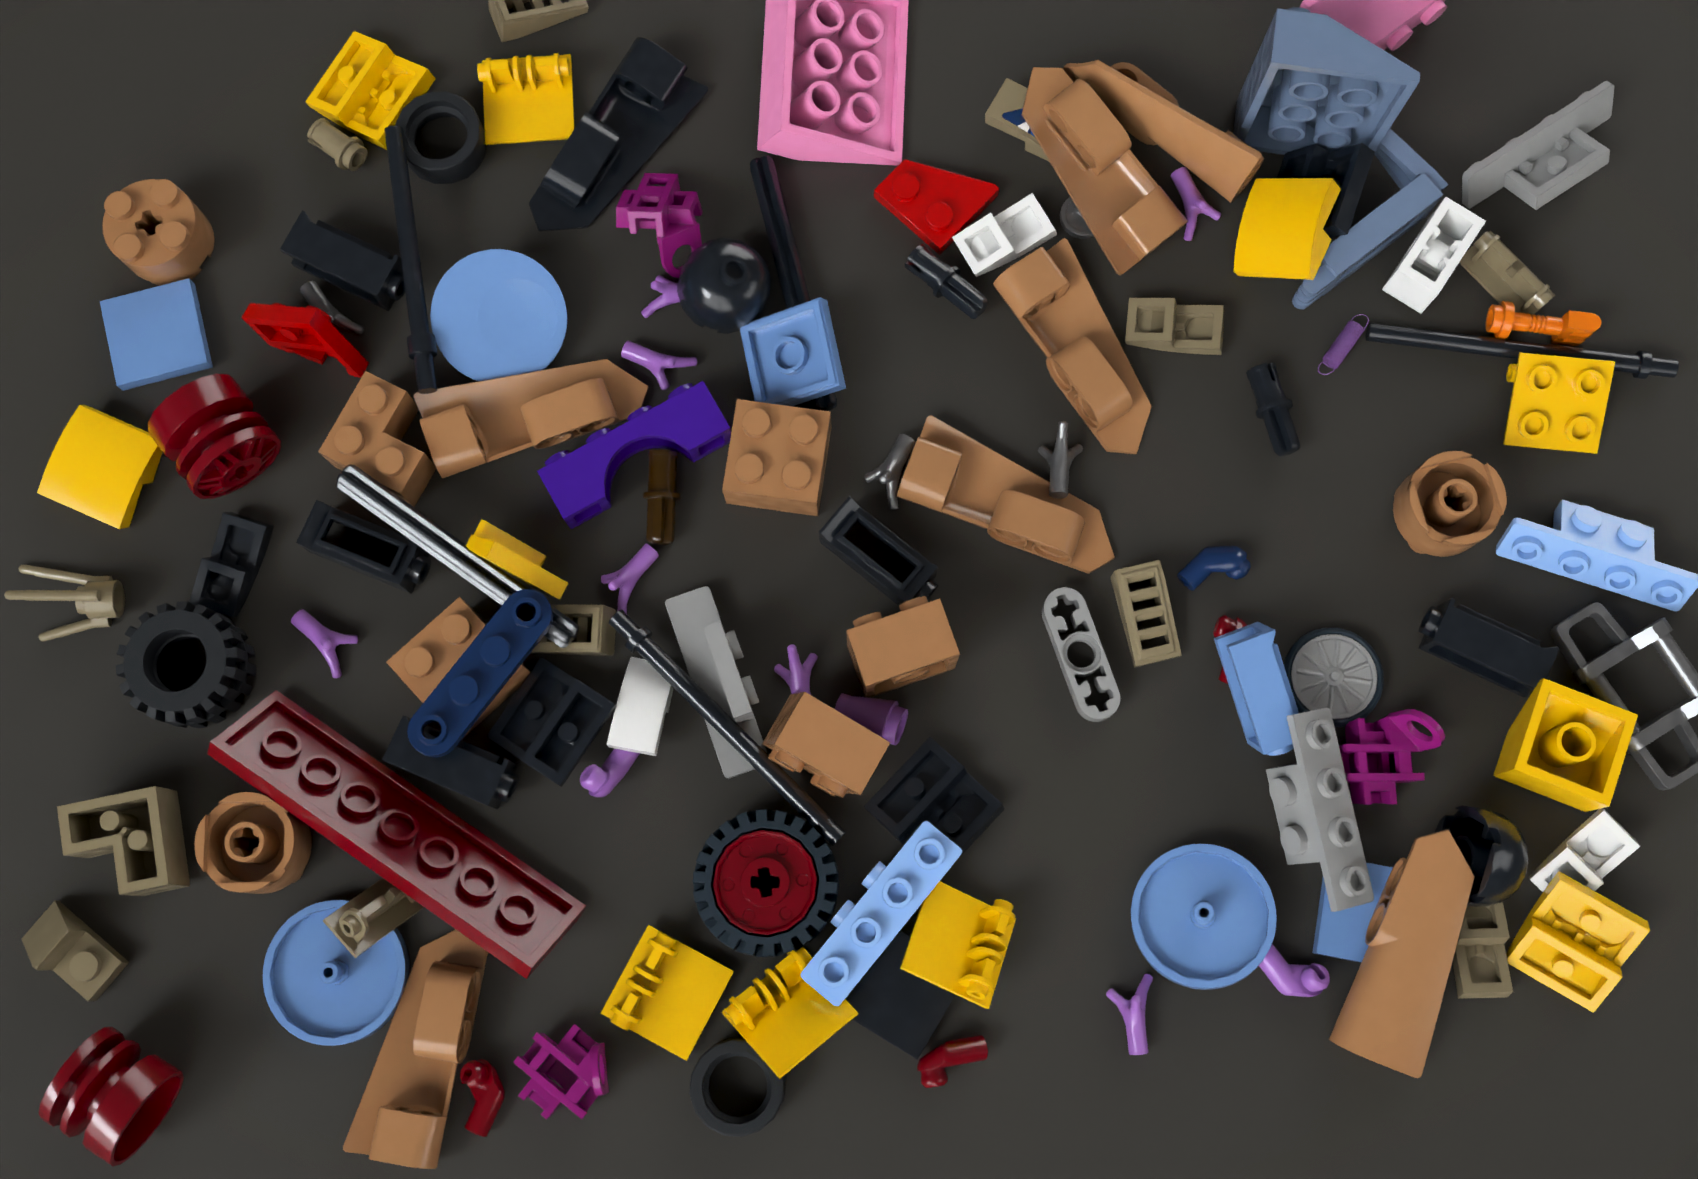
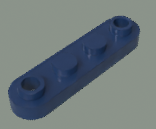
(480, 673)

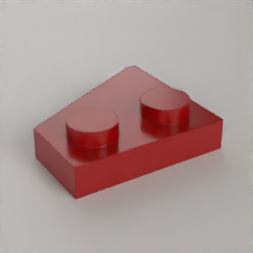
(934, 201)
(305, 333)

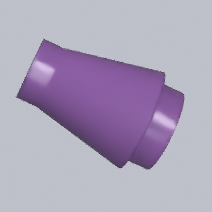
(877, 715)

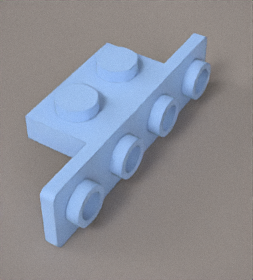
(1599, 552)
(881, 913)

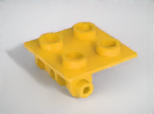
(527, 98)
(1557, 402)
(960, 943)
(667, 992)
(785, 1015)

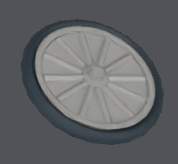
(1335, 672)

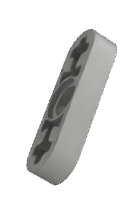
(1103, 683)

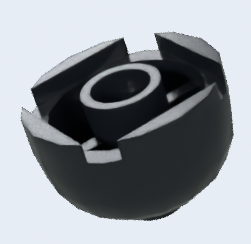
(724, 285)
(1491, 849)

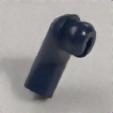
(1214, 559)

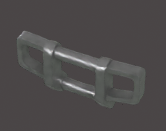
(1592, 674)

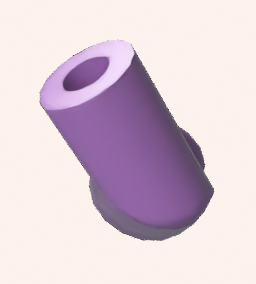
(604, 779)
(1293, 978)

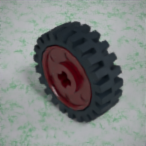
(738, 911)

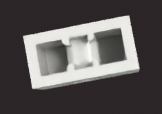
(1434, 255)

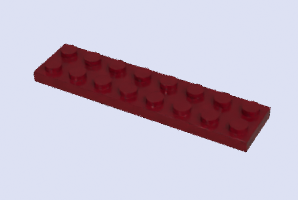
(398, 832)

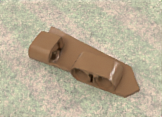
(1156, 119)
(1097, 168)
(1081, 349)
(536, 409)
(1013, 504)
(1408, 957)
(415, 1072)

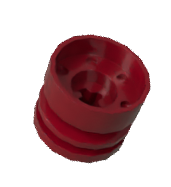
(213, 436)
(111, 1095)

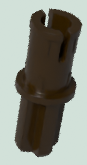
(661, 496)

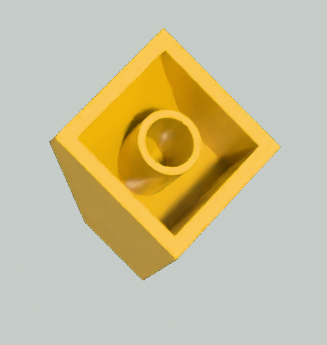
(1567, 746)

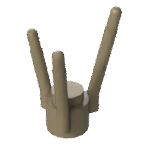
(98, 599)

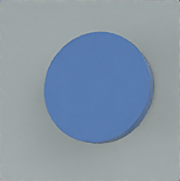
(498, 315)
(1203, 916)
(325, 991)

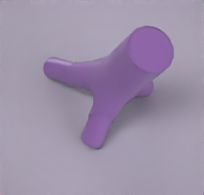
(1193, 201)
(668, 297)
(655, 361)
(629, 575)
(323, 638)
(799, 675)
(1134, 1015)

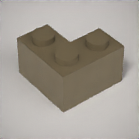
(139, 829)

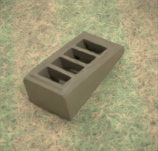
(525, 21)
(1163, 610)
(590, 619)

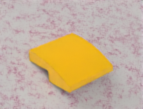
(368, 88)
(1284, 228)
(100, 466)
(1576, 941)

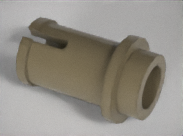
(346, 150)

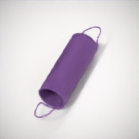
(1343, 344)

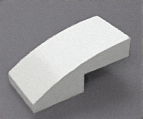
(1005, 237)
(640, 709)
(1588, 852)

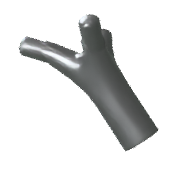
(316, 298)
(1060, 462)
(891, 468)

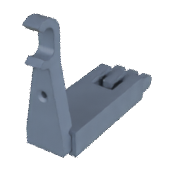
(1418, 194)

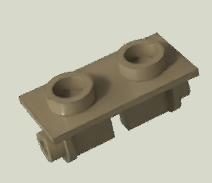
(1505, 275)
(371, 916)

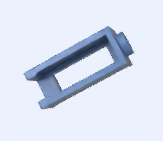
(1258, 686)

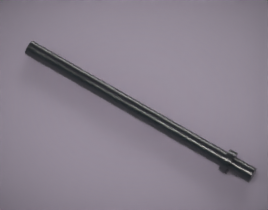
(1638, 364)
(639, 640)

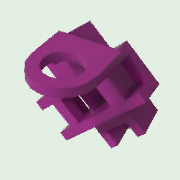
(665, 210)
(1384, 737)
(568, 1066)

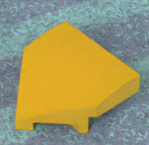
(515, 558)

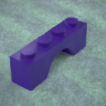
(683, 423)

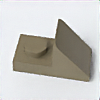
(73, 952)

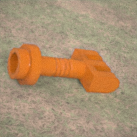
(1569, 329)

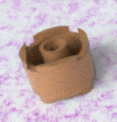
(157, 231)
(1449, 479)
(225, 838)

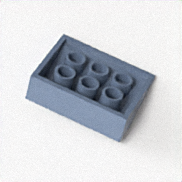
(1319, 87)

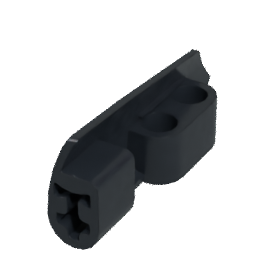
(616, 137)

